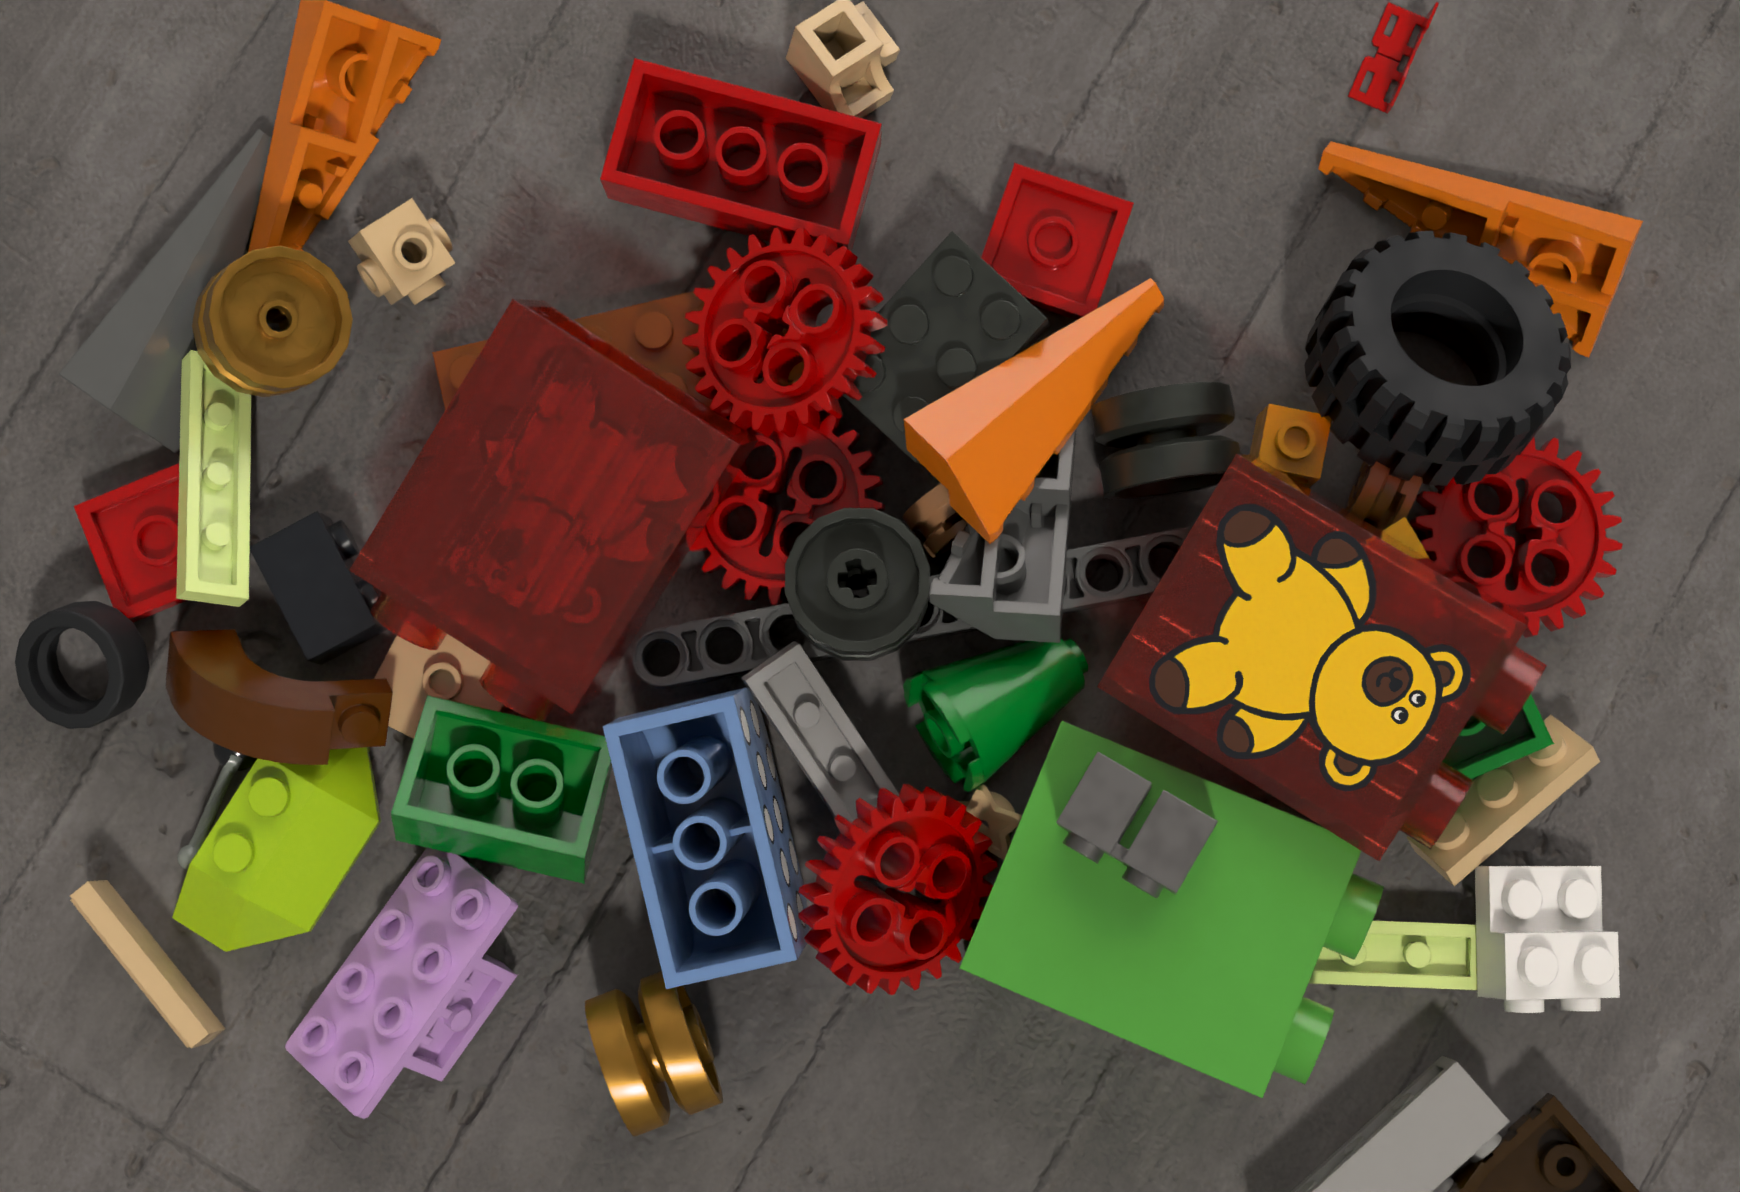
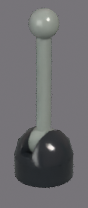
(231, 763)

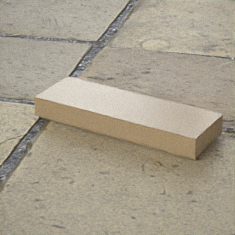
(146, 963)

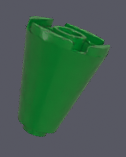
(993, 704)

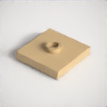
(441, 673)

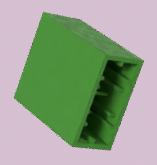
(1185, 974)

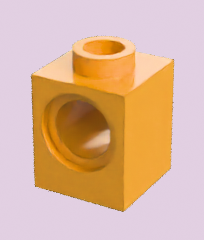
(1292, 441)

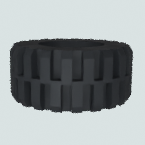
(1475, 308)

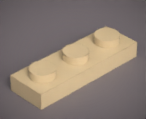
(1507, 801)

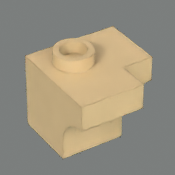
(843, 58)

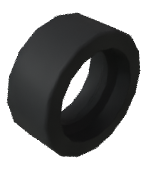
(44, 683)

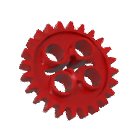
(830, 352)
(1572, 544)
(743, 556)
(929, 848)

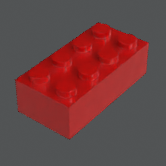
(739, 157)

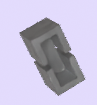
(1105, 808)

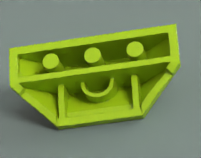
(280, 850)

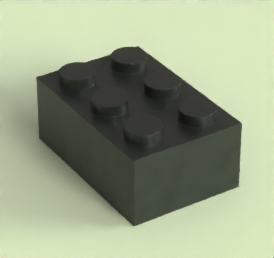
(941, 333)

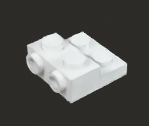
(1544, 938)

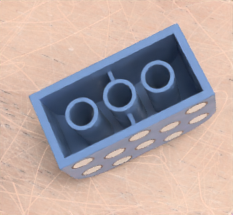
(709, 836)

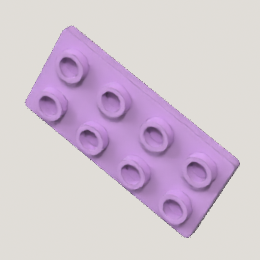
(410, 985)

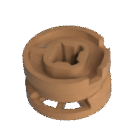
(1382, 496)
(935, 520)

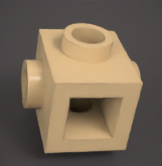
(406, 233)

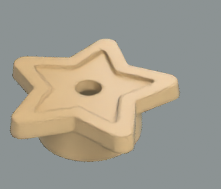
(998, 814)

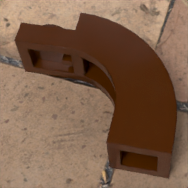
(268, 714)

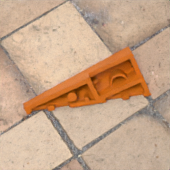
(334, 98)
(1564, 245)
(1008, 422)

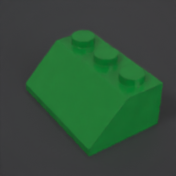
(503, 789)

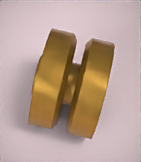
(293, 292)
(644, 1054)

